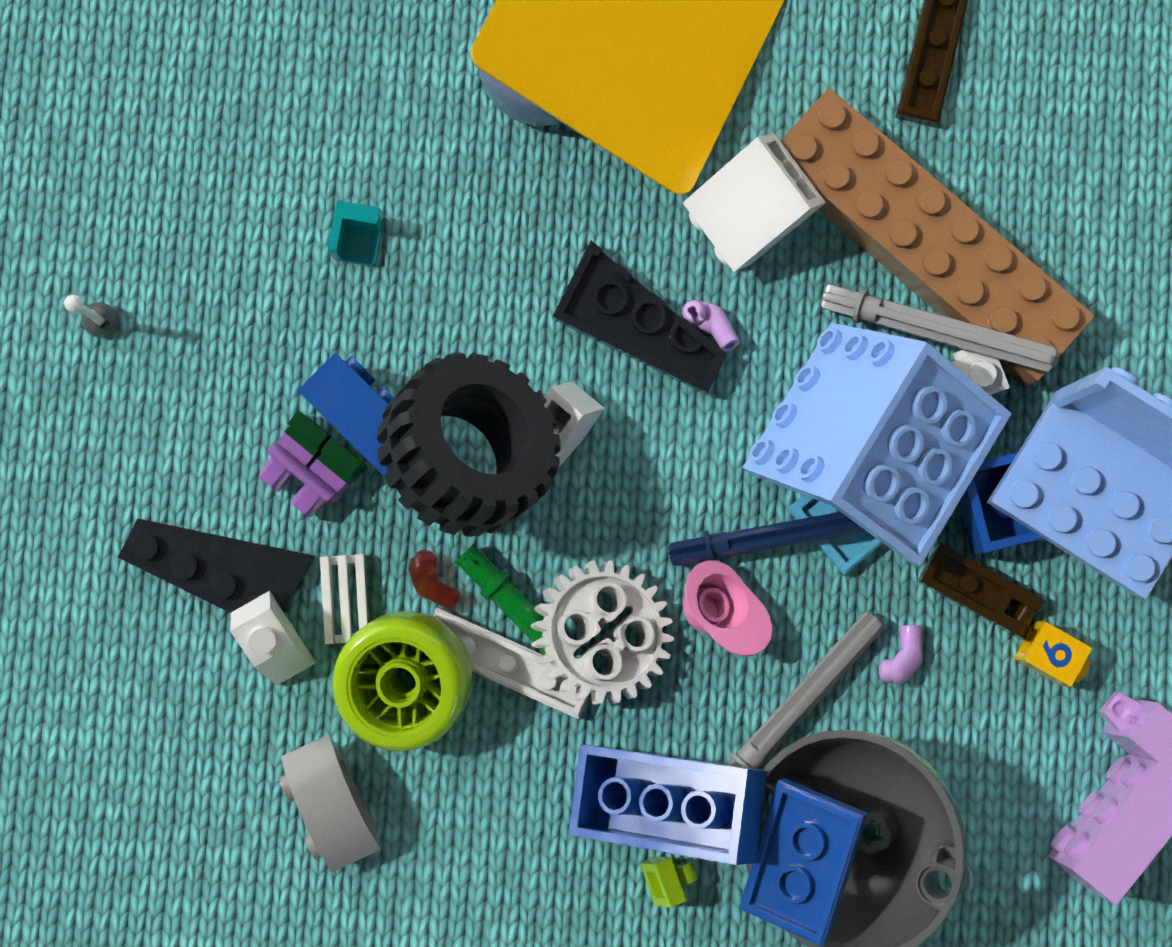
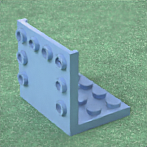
(880, 435)
(1099, 478)

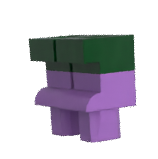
(315, 460)

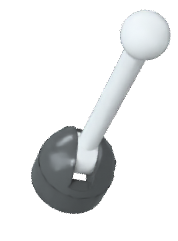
(94, 316)

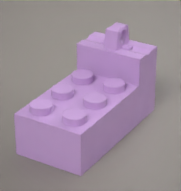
(1132, 812)

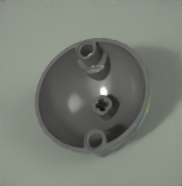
(894, 879)

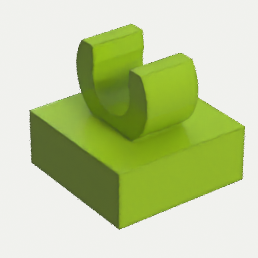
(667, 879)

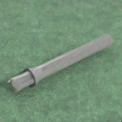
(939, 328)
(808, 693)

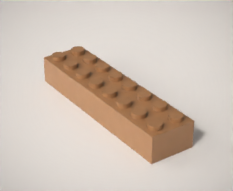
(928, 232)

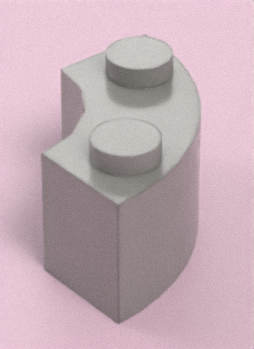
(329, 804)

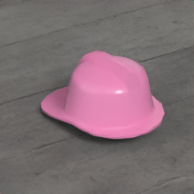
(726, 609)

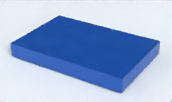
(803, 861)

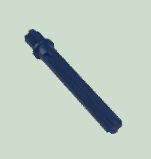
(761, 538)

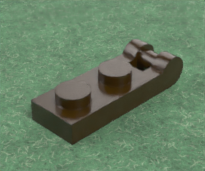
(980, 590)

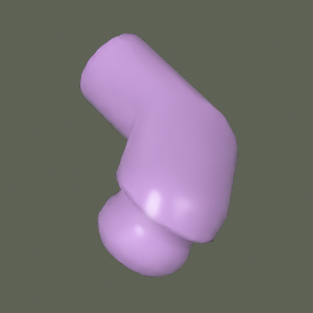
(711, 320)
(907, 659)

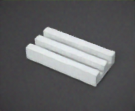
(327, 595)

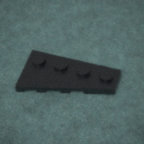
(624, 315)
(215, 566)

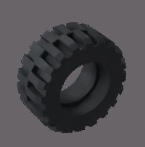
(430, 473)

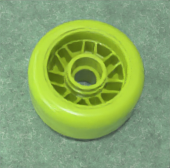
(379, 704)

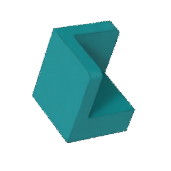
(356, 233)

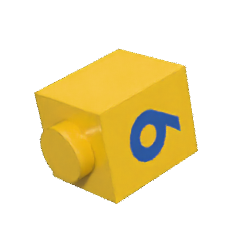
(1054, 654)

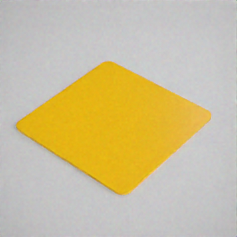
(630, 73)

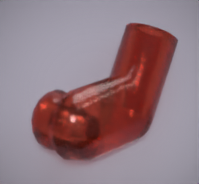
(426, 581)

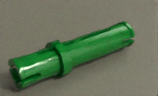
(500, 590)

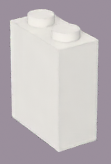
(753, 202)

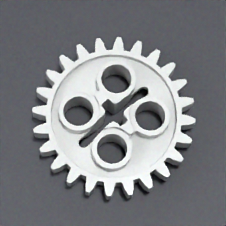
(626, 663)

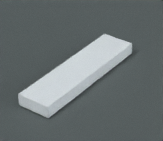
(511, 665)

